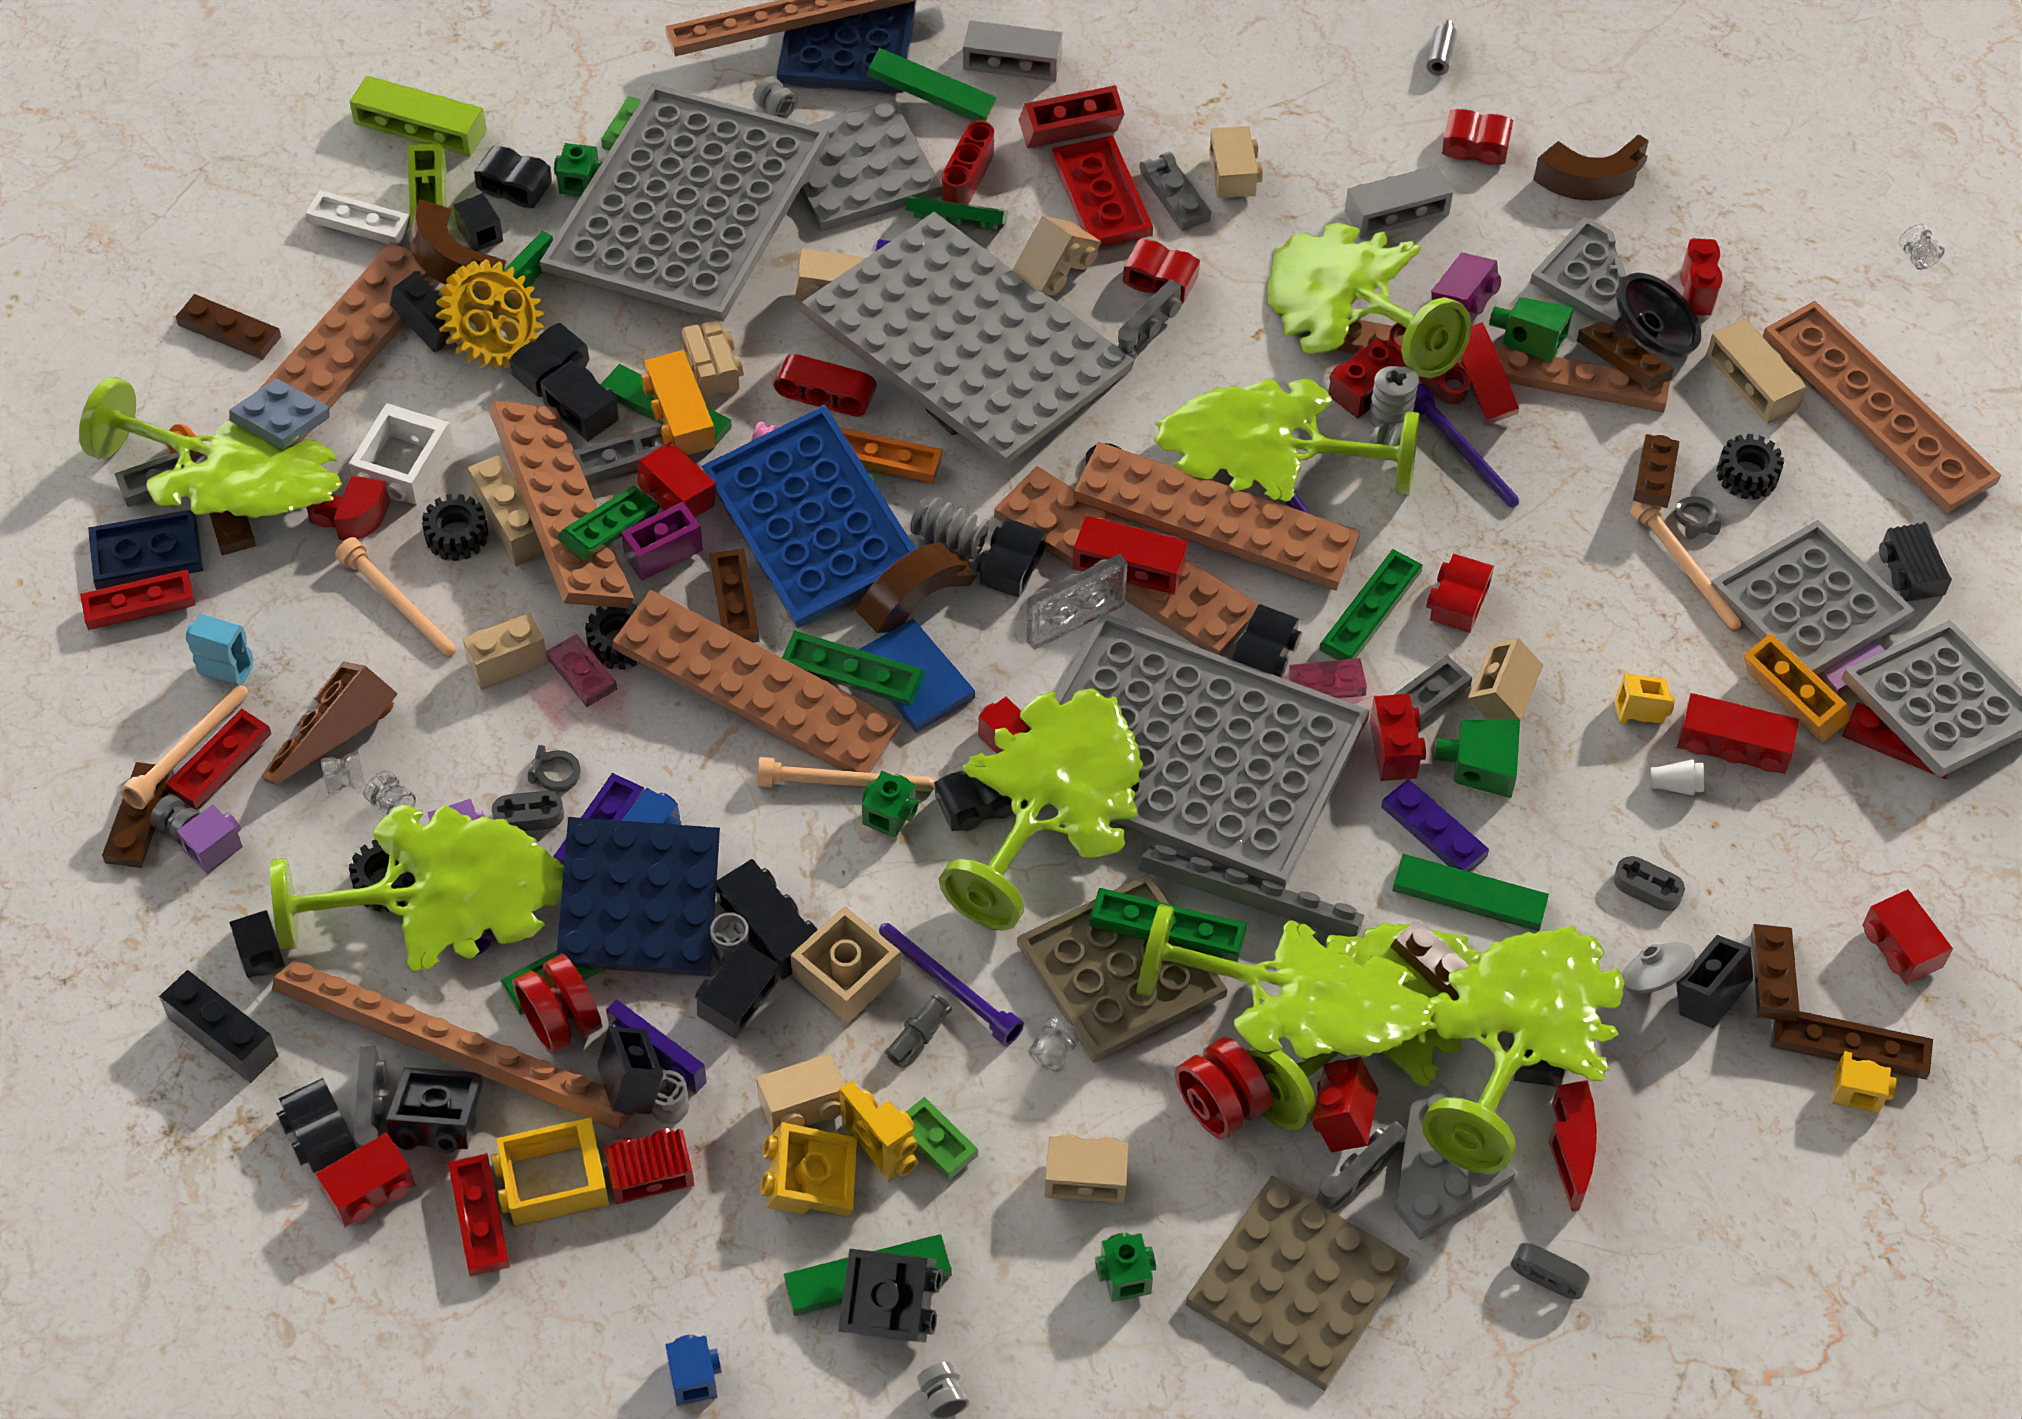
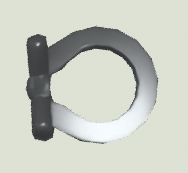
(1693, 528)
(541, 757)

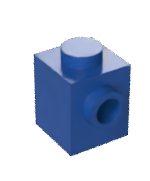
(654, 809)
(693, 1369)

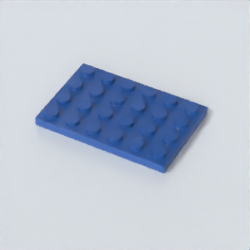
(809, 514)

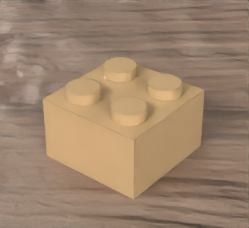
(846, 964)

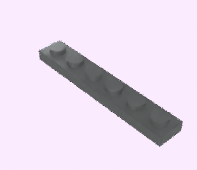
(1263, 895)

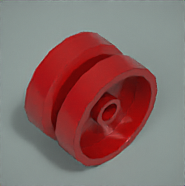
(557, 1004)
(1223, 1087)

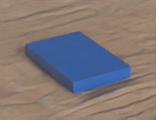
(943, 684)

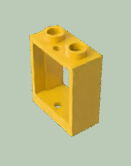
(545, 1142)

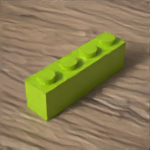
(418, 115)

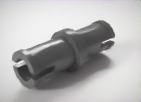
(918, 1030)

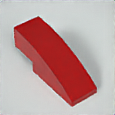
(1488, 377)
(1574, 1139)

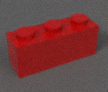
(1071, 116)
(1152, 558)
(1738, 733)

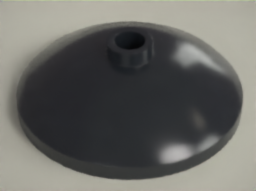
(1658, 315)

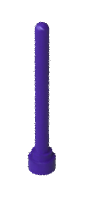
(1426, 406)
(1004, 1026)

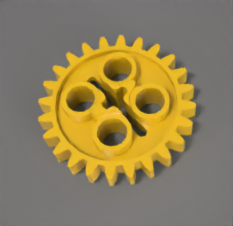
(489, 313)

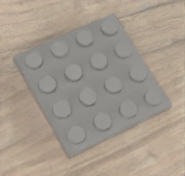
(867, 167)
(1813, 597)
(1941, 697)

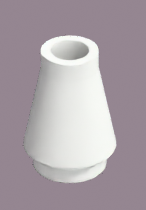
(1679, 777)

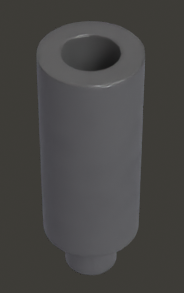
(1442, 48)

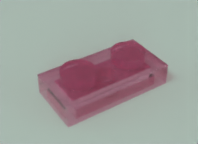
(581, 670)
(1332, 678)

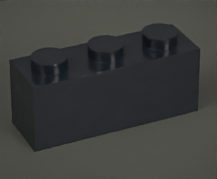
(771, 917)
(219, 1026)

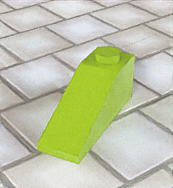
(426, 175)

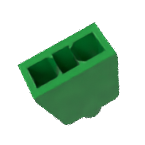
(1534, 326)
(1483, 754)

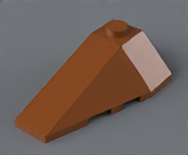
(347, 705)

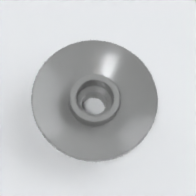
(1658, 967)

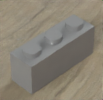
(1012, 50)
(1398, 201)

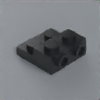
(434, 1109)
(889, 1295)

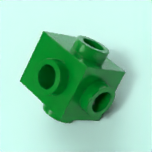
(575, 168)
(889, 803)
(1126, 1266)

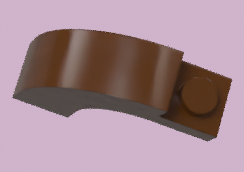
(1590, 177)
(435, 247)
(911, 581)

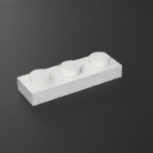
(358, 218)

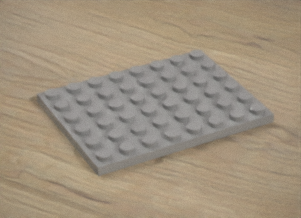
(685, 202)
(967, 338)
(1220, 746)

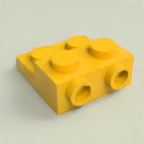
(880, 1131)
(809, 1170)

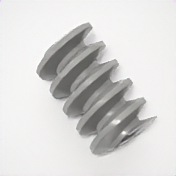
(1393, 395)
(948, 528)

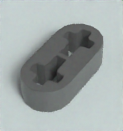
(529, 809)
(1649, 883)
(1550, 1271)

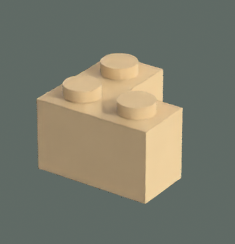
(1052, 252)

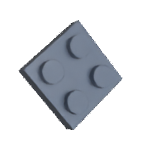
(279, 414)

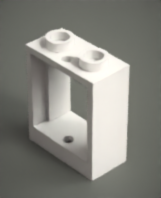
(410, 427)

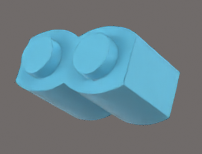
(220, 649)

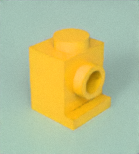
(1643, 699)
(1862, 1084)

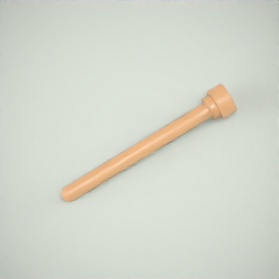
(1650, 516)
(353, 555)
(773, 773)
(140, 790)

